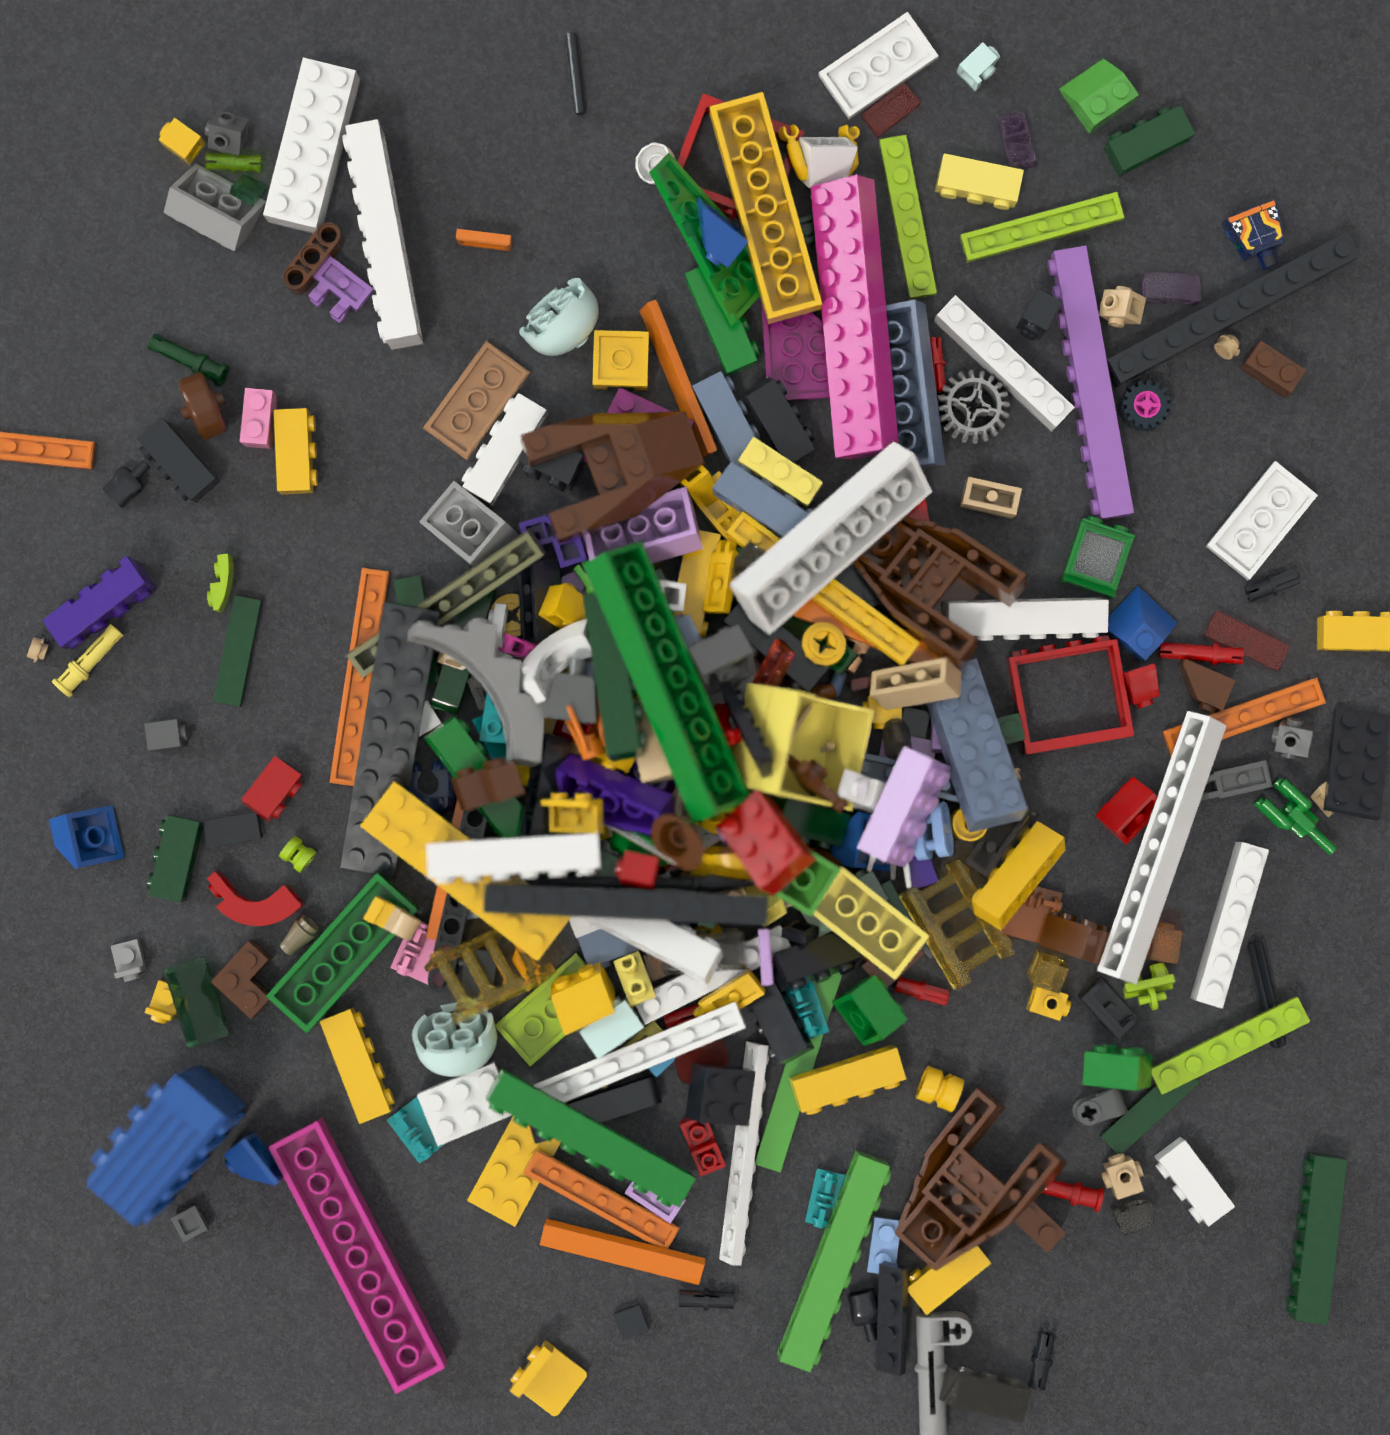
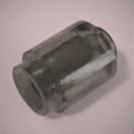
(896, 736)

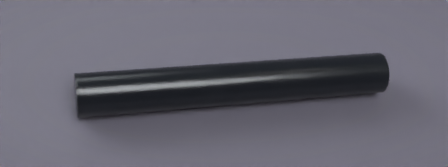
(575, 73)

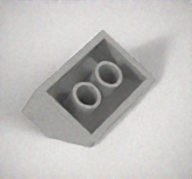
(206, 205)

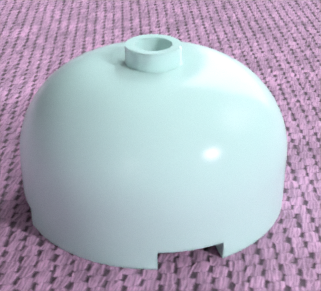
(568, 329)
(452, 1050)

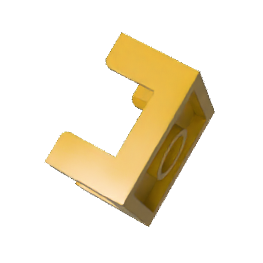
(620, 359)

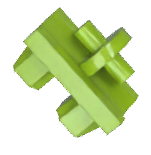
(1159, 982)

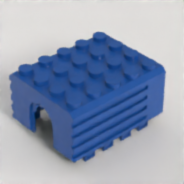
(165, 1144)

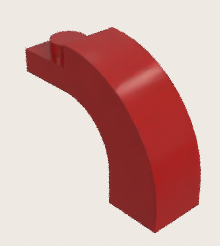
(272, 910)

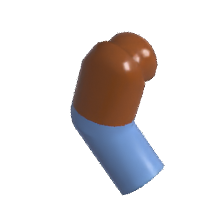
(830, 690)

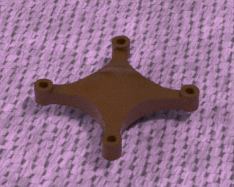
(811, 777)

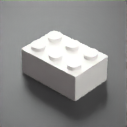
(460, 1104)

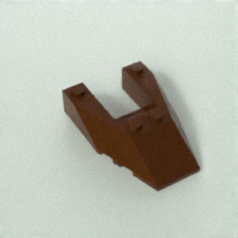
(629, 458)
(918, 565)
(959, 1198)

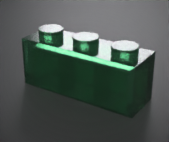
(196, 1002)

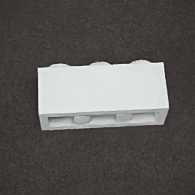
(1193, 1182)

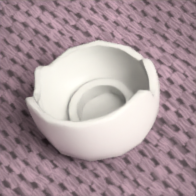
(648, 158)

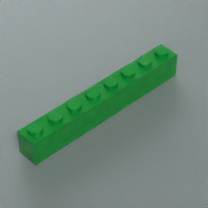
(457, 752)
(590, 1138)

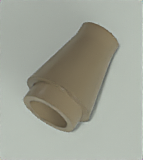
(300, 933)

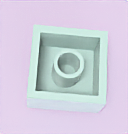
(614, 1029)

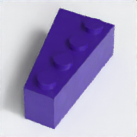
(100, 603)
(626, 801)

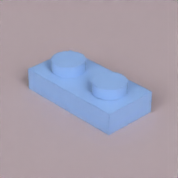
(883, 1243)

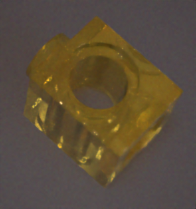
(1047, 971)

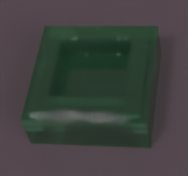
(248, 189)

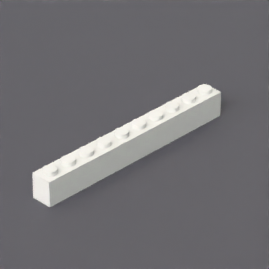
(1162, 847)

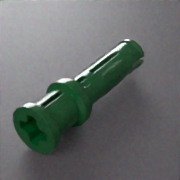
(191, 360)

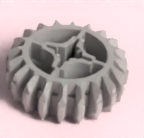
(984, 408)

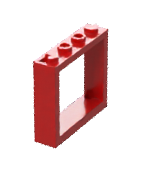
(724, 203)
(1073, 648)

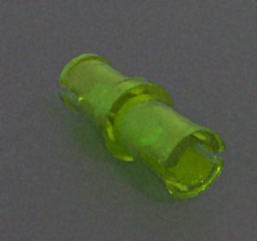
(233, 162)

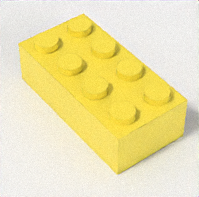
(870, 924)

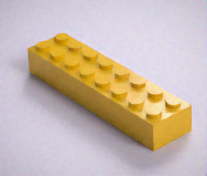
(765, 208)
(409, 824)

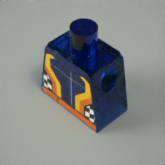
(1256, 233)

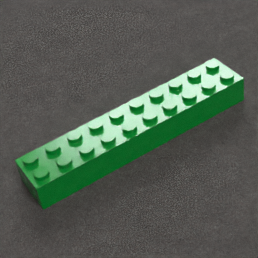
(667, 681)

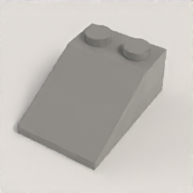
(467, 525)

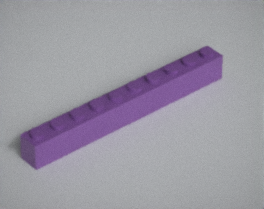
(1091, 384)

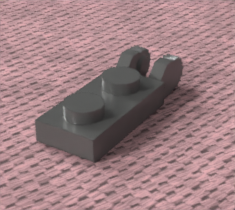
(1239, 780)

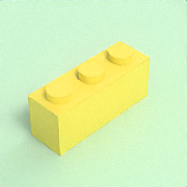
(979, 181)
(780, 472)

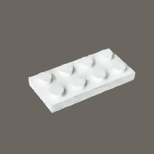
(878, 65)
(1261, 520)

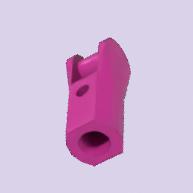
(523, 649)

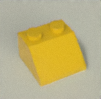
(583, 997)

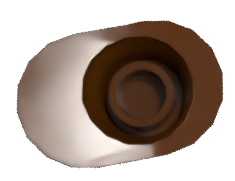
(678, 840)

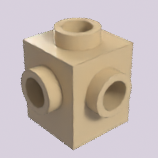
(1122, 306)
(1126, 1184)

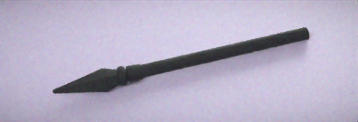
(710, 883)

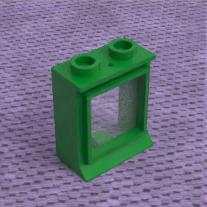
(1097, 556)

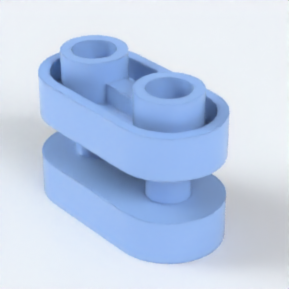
(942, 835)

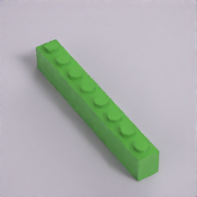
(833, 1261)

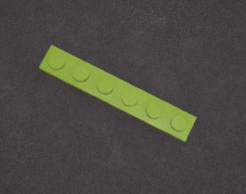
(907, 217)
(1041, 227)
(1229, 1045)

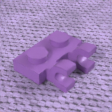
(343, 284)

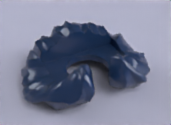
(445, 796)

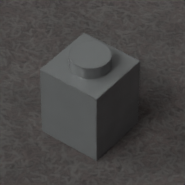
(166, 735)

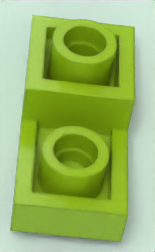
(221, 591)

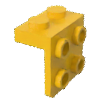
(548, 1378)

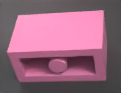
(258, 418)

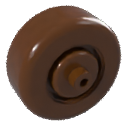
(202, 405)

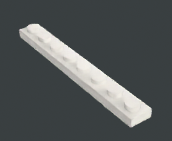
(644, 1053)
(743, 1163)

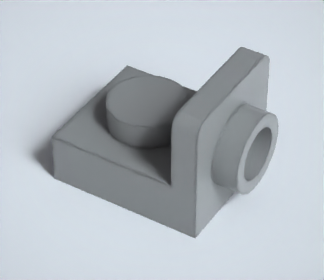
(128, 960)

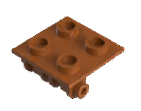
(1032, 915)

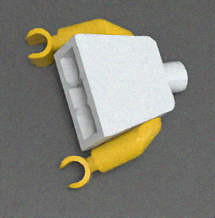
(822, 158)

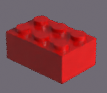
(765, 842)

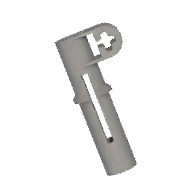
(930, 1338)

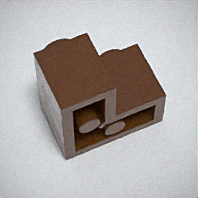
(488, 784)
(1075, 939)
(239, 979)

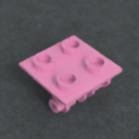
(415, 954)

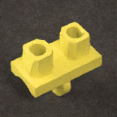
(634, 979)

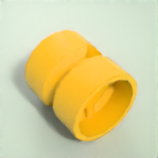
(960, 828)
(938, 1088)

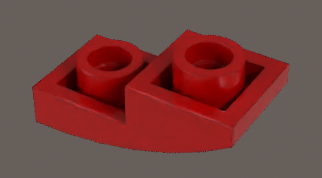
(702, 1146)

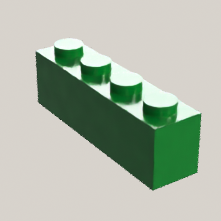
(729, 341)

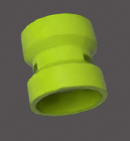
(302, 858)

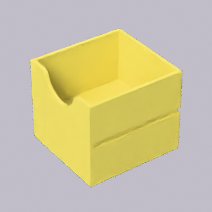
(776, 713)

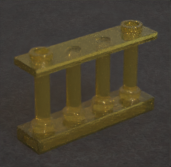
(944, 947)
(489, 995)

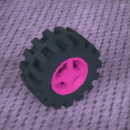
(1151, 399)

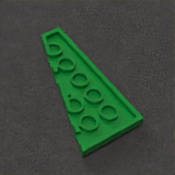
(732, 286)

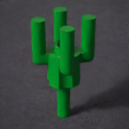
(1294, 814)

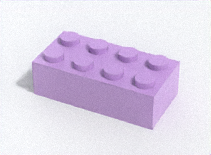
(664, 527)
(904, 807)

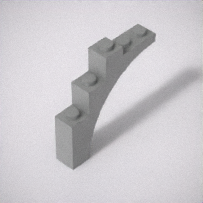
(499, 676)

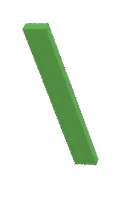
(784, 1107)

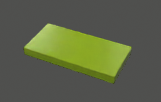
(533, 1023)

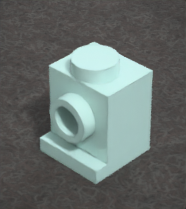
(978, 65)

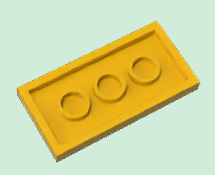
(502, 1185)

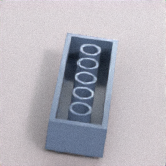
(914, 383)
(977, 754)

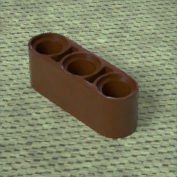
(313, 245)

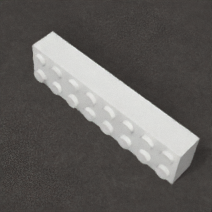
(383, 233)
(831, 537)

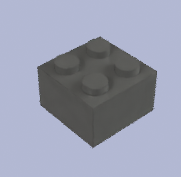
(723, 658)

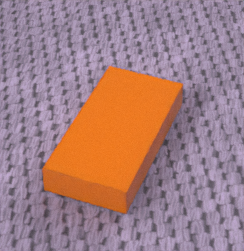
(484, 240)

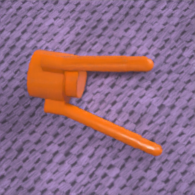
(587, 745)

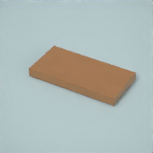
(476, 400)

